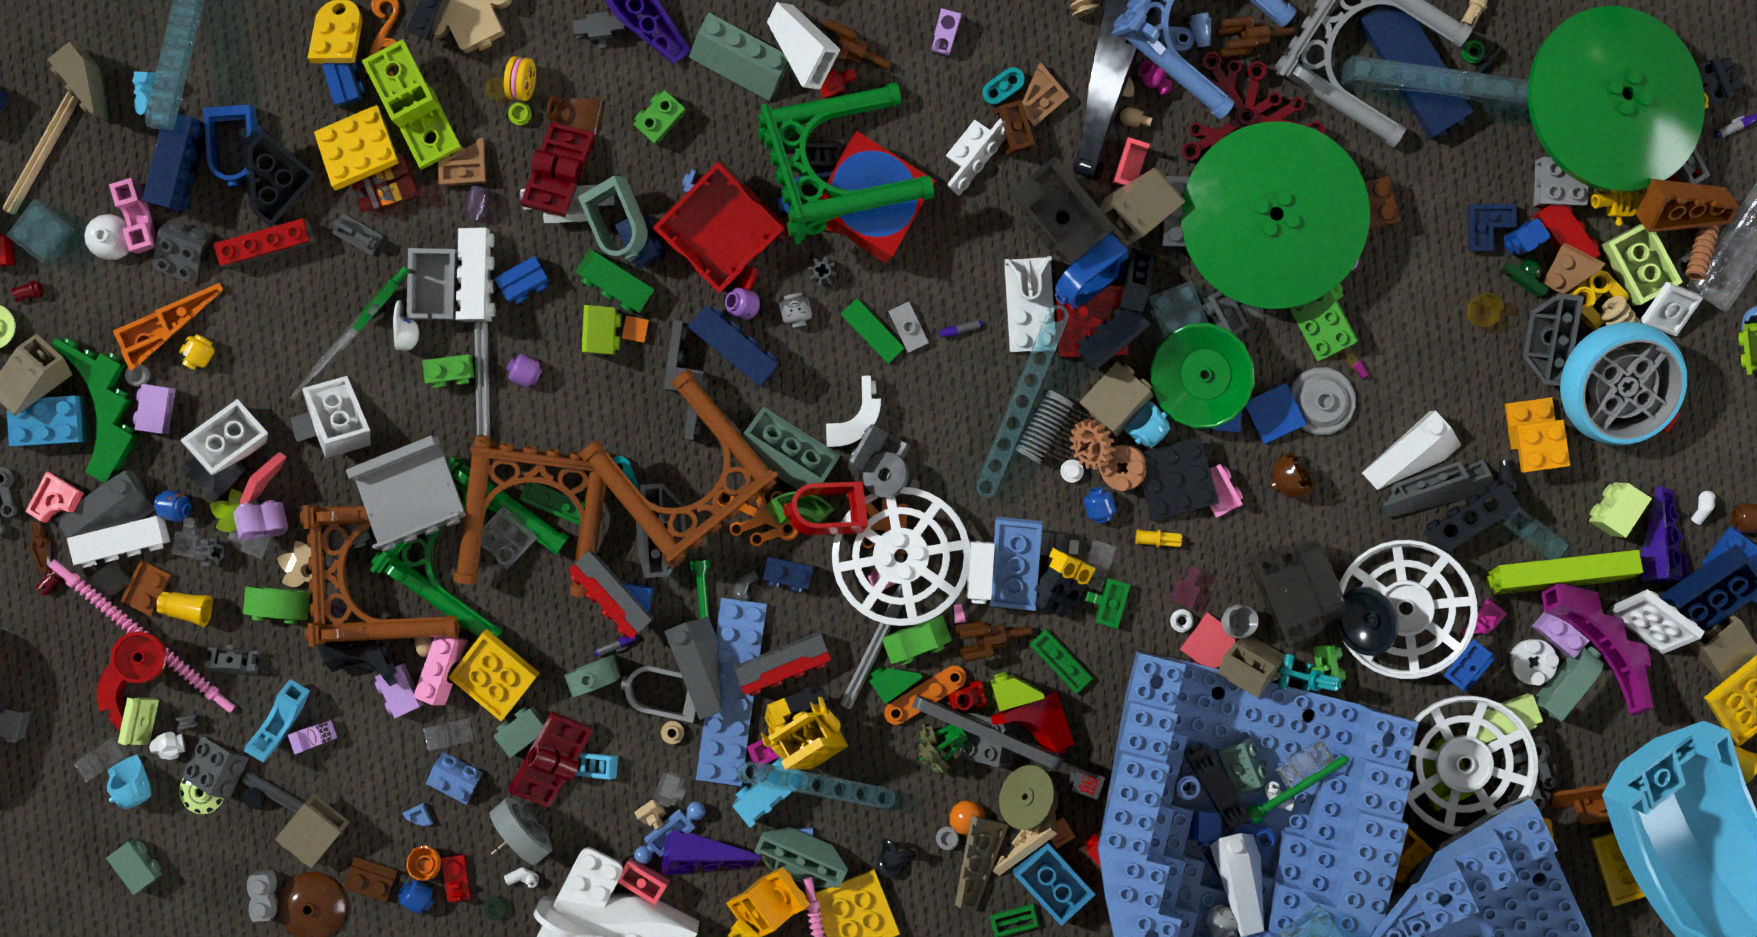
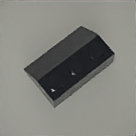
(1111, 337)

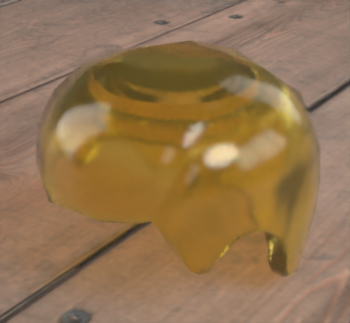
(1492, 306)

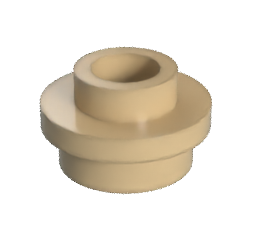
(672, 725)

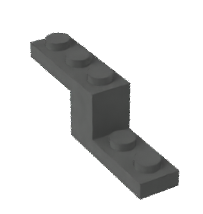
(676, 356)

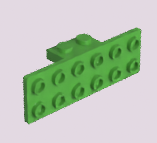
(1325, 324)

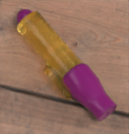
(1354, 362)

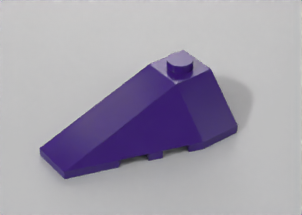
(652, 25)
(1661, 552)
(689, 851)

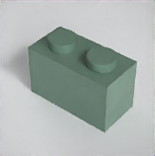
(520, 732)
(134, 865)

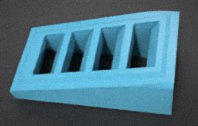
(611, 766)

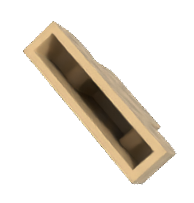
(472, 23)

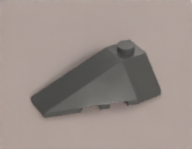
(110, 505)
(697, 657)

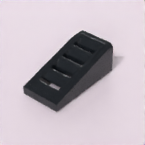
(826, 146)

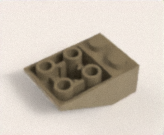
(82, 78)
(1141, 205)
(31, 374)
(1251, 665)

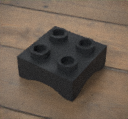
(215, 485)

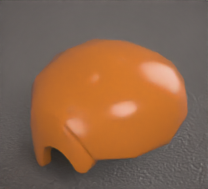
(961, 815)
(423, 869)

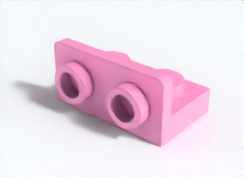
(1228, 496)

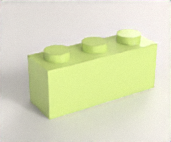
(1522, 706)

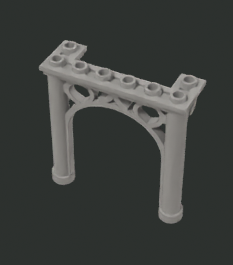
(1331, 91)

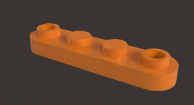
(933, 689)

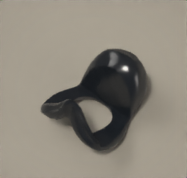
(891, 861)

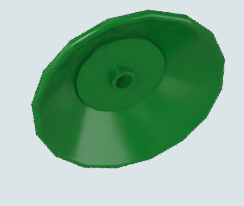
(1180, 382)

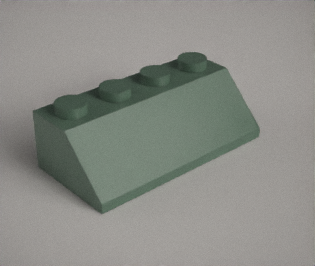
(739, 57)
(789, 450)

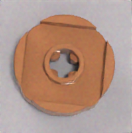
(1136, 468)

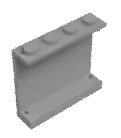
(408, 492)

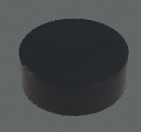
(253, 797)

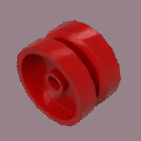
(142, 671)

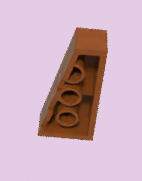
(1684, 205)

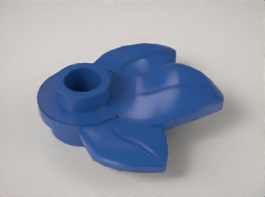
(1263, 847)

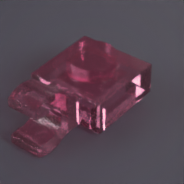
(1186, 590)

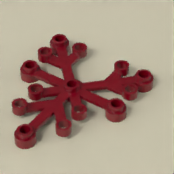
(1227, 85)

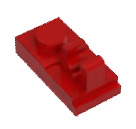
(456, 878)

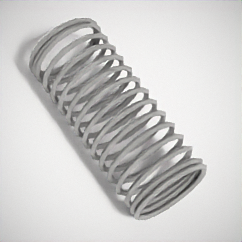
(1020, 448)

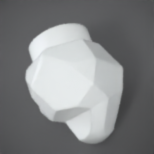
(168, 745)

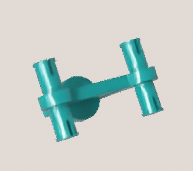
(1310, 680)

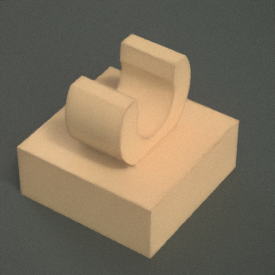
(651, 814)

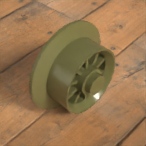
(1028, 798)

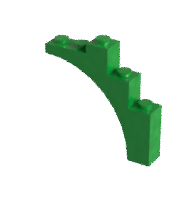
(101, 375)

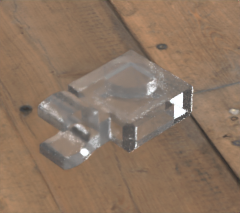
(187, 540)
(254, 547)

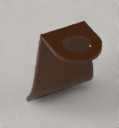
(576, 112)

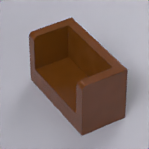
(1015, 127)

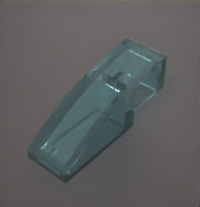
(1534, 534)

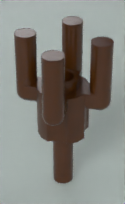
(1249, 35)
(853, 47)
(987, 639)

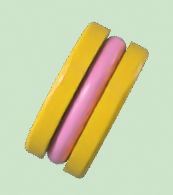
(519, 78)

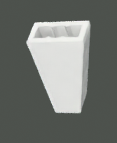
(803, 44)

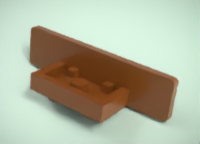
(1586, 801)

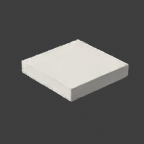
(1671, 308)

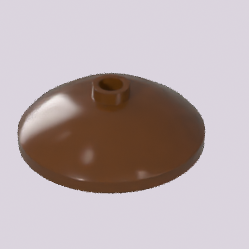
(323, 897)

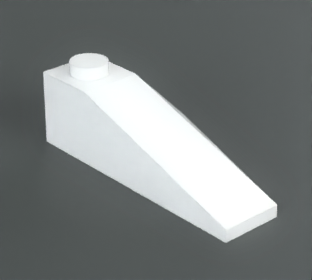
(1419, 448)
(1241, 876)

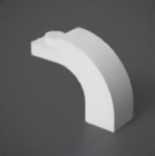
(849, 432)

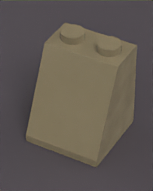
(1725, 647)

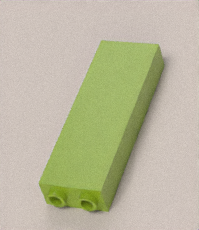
(1567, 571)

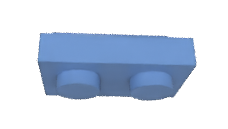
(454, 778)

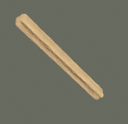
(40, 153)

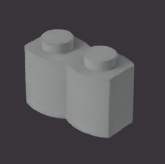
(263, 900)

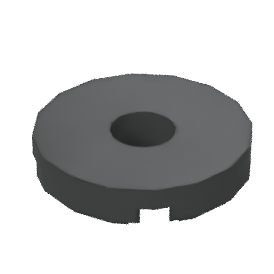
(874, 470)

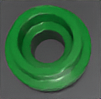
(1478, 46)

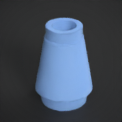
(1201, 29)
(1191, 790)

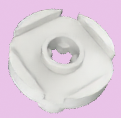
(1533, 648)

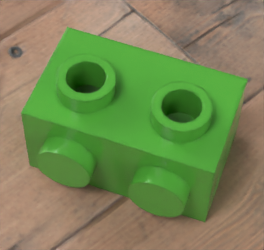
(659, 117)
(449, 369)

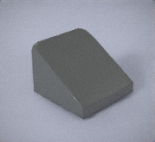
(303, 426)

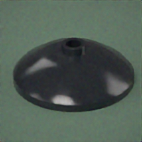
(1360, 628)

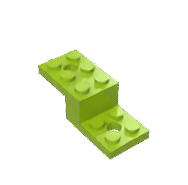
(412, 104)

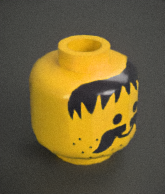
(196, 351)

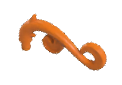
(380, 40)

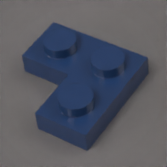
(1483, 220)

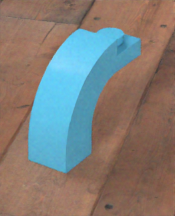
(279, 721)

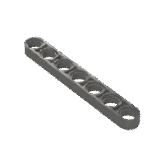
(988, 732)

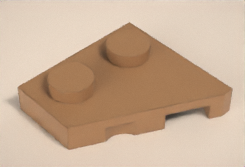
(1042, 96)
(465, 166)
(1571, 269)

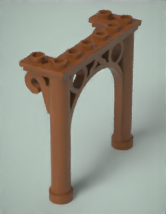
(477, 501)
(643, 510)
(374, 628)

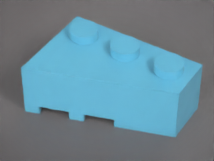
(759, 800)

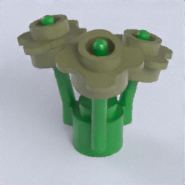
(929, 755)

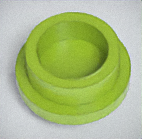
(519, 113)

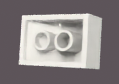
(337, 417)
(226, 438)

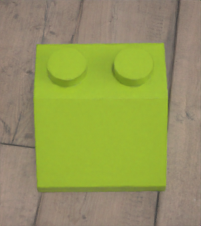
(600, 330)
(1013, 691)

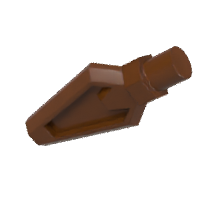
(40, 547)

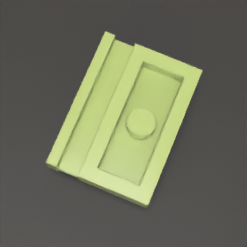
(138, 721)

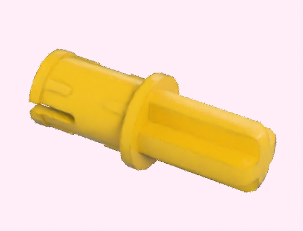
(1158, 538)

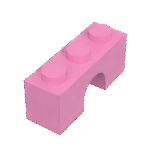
(139, 229)
(433, 682)

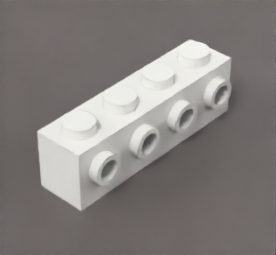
(118, 540)

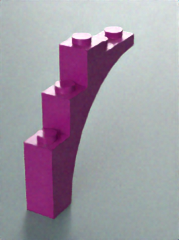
(1608, 634)

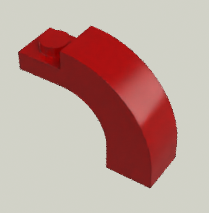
(111, 694)

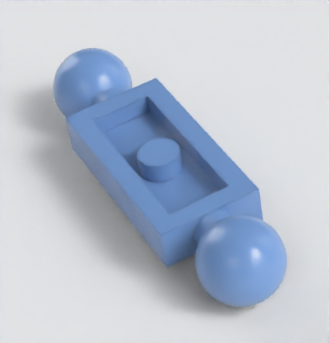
(675, 822)

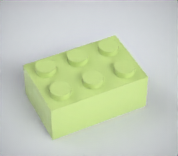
(1640, 263)

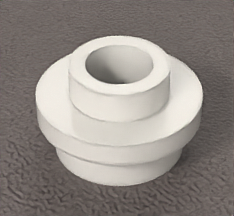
(1188, 624)

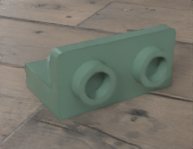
(1243, 766)

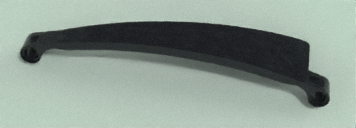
(1109, 77)

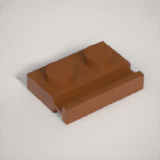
(145, 588)

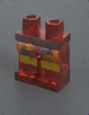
(388, 187)

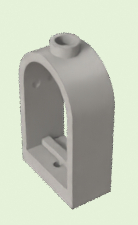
(689, 711)

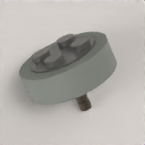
(519, 832)

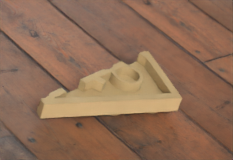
(1026, 843)

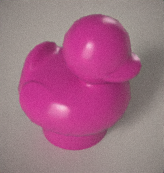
(1154, 77)

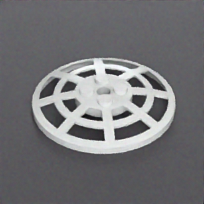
(912, 568)
(1422, 603)
(1480, 759)

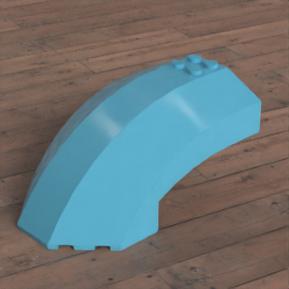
(1689, 831)

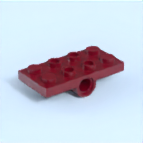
(557, 169)
(551, 759)

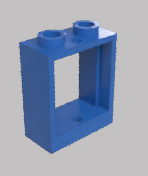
(1472, 658)

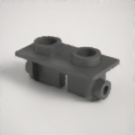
(356, 234)

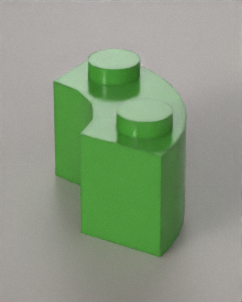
(809, 507)
(276, 603)
(917, 639)

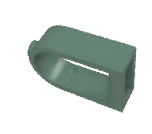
(603, 191)
(593, 676)
(1569, 683)

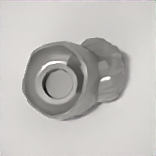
(1240, 621)

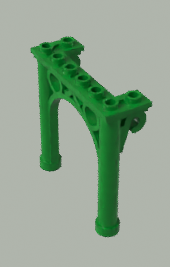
(810, 214)
(430, 588)

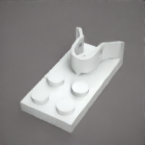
(1028, 299)

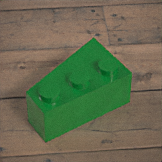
(613, 281)

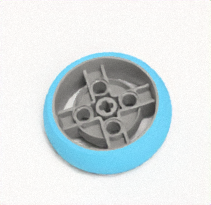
(1658, 400)

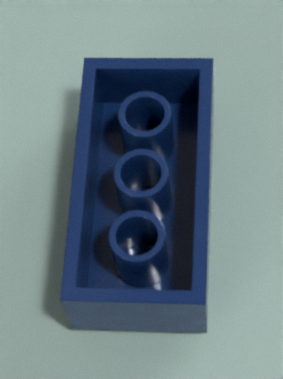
(174, 164)
(737, 349)
(1715, 589)

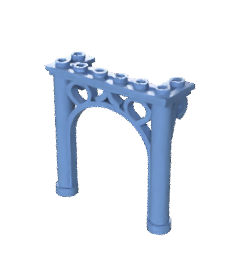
(1144, 37)

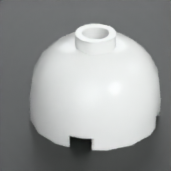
(106, 238)

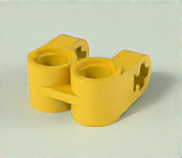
(1591, 294)

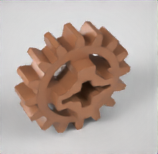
(1092, 444)

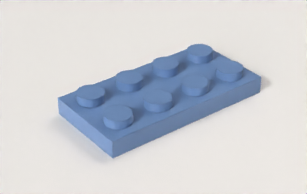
(1016, 563)

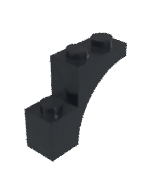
(367, 655)

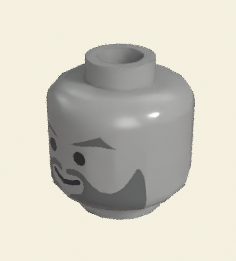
(795, 310)
(1221, 922)

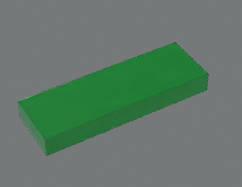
(872, 331)
(551, 501)
(1061, 661)

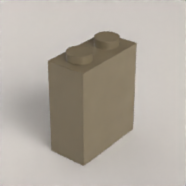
(1117, 398)
(312, 830)

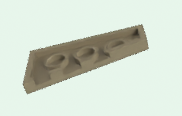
(979, 857)

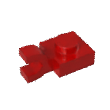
(834, 82)

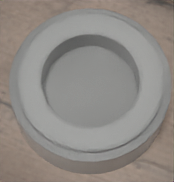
(138, 376)
(947, 838)

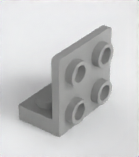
(1556, 186)

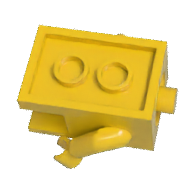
(807, 739)

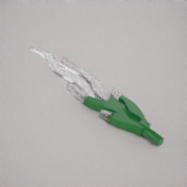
(357, 324)

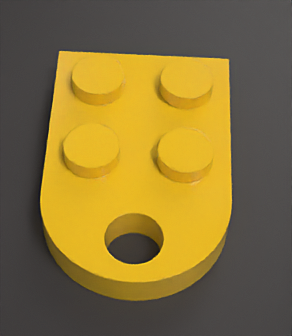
(336, 36)

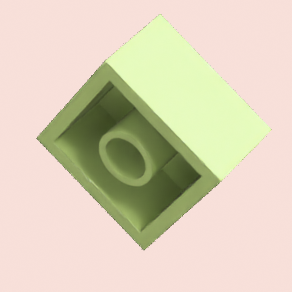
(1619, 509)

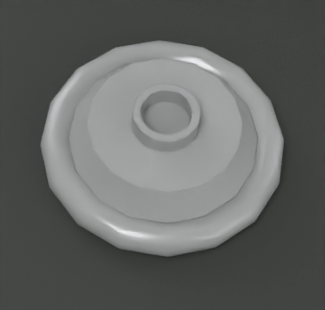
(1324, 400)

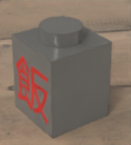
(1086, 782)

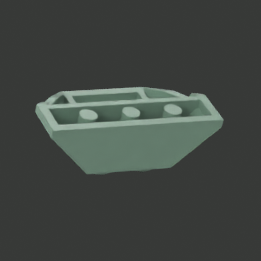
(802, 857)

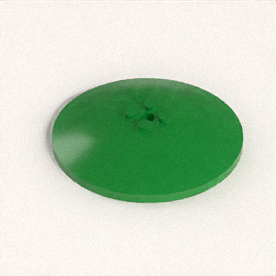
(1582, 108)
(1265, 259)

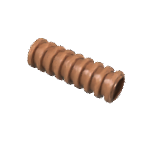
(1702, 252)

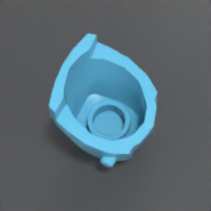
(1148, 426)
(128, 783)

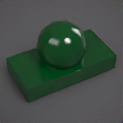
(1526, 276)

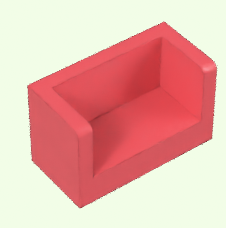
(1130, 162)

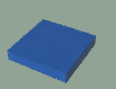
(1275, 413)

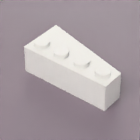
(475, 275)

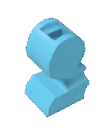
(143, 85)

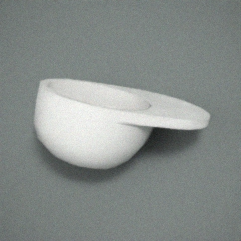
(405, 329)

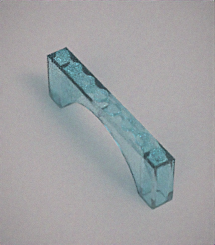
(1379, 74)

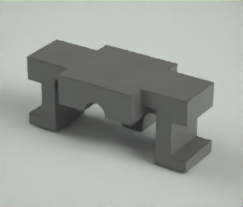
(598, 27)
(1057, 541)
(219, 663)

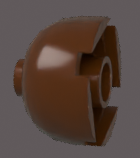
(1291, 477)

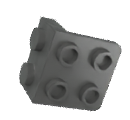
(180, 250)
(1224, 312)
(875, 442)
(214, 768)

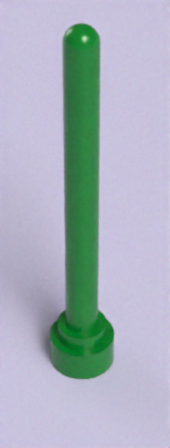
(700, 569)
(1259, 811)

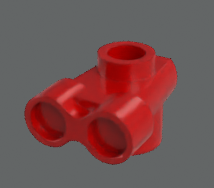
(972, 695)

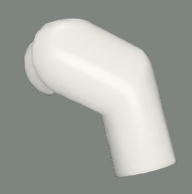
(1705, 505)
(1272, 790)
(524, 875)

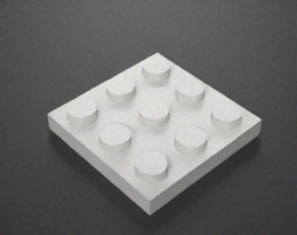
(1656, 621)

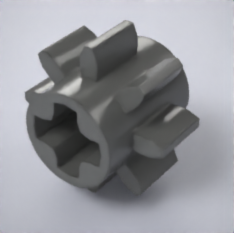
(818, 266)
(209, 552)

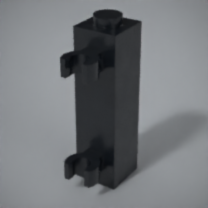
(1216, 785)

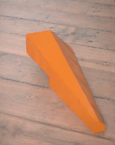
(147, 334)

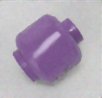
(742, 303)
(524, 370)

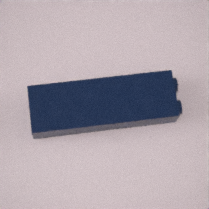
(1401, 39)

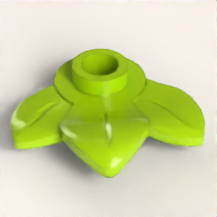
(224, 511)

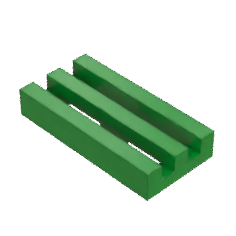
(1035, 924)

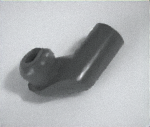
(742, 584)

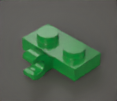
(1110, 602)

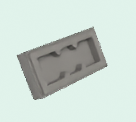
(908, 327)

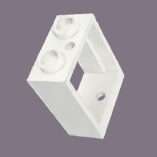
(980, 571)

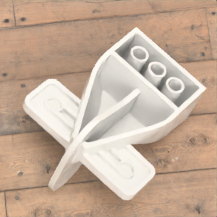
(591, 910)

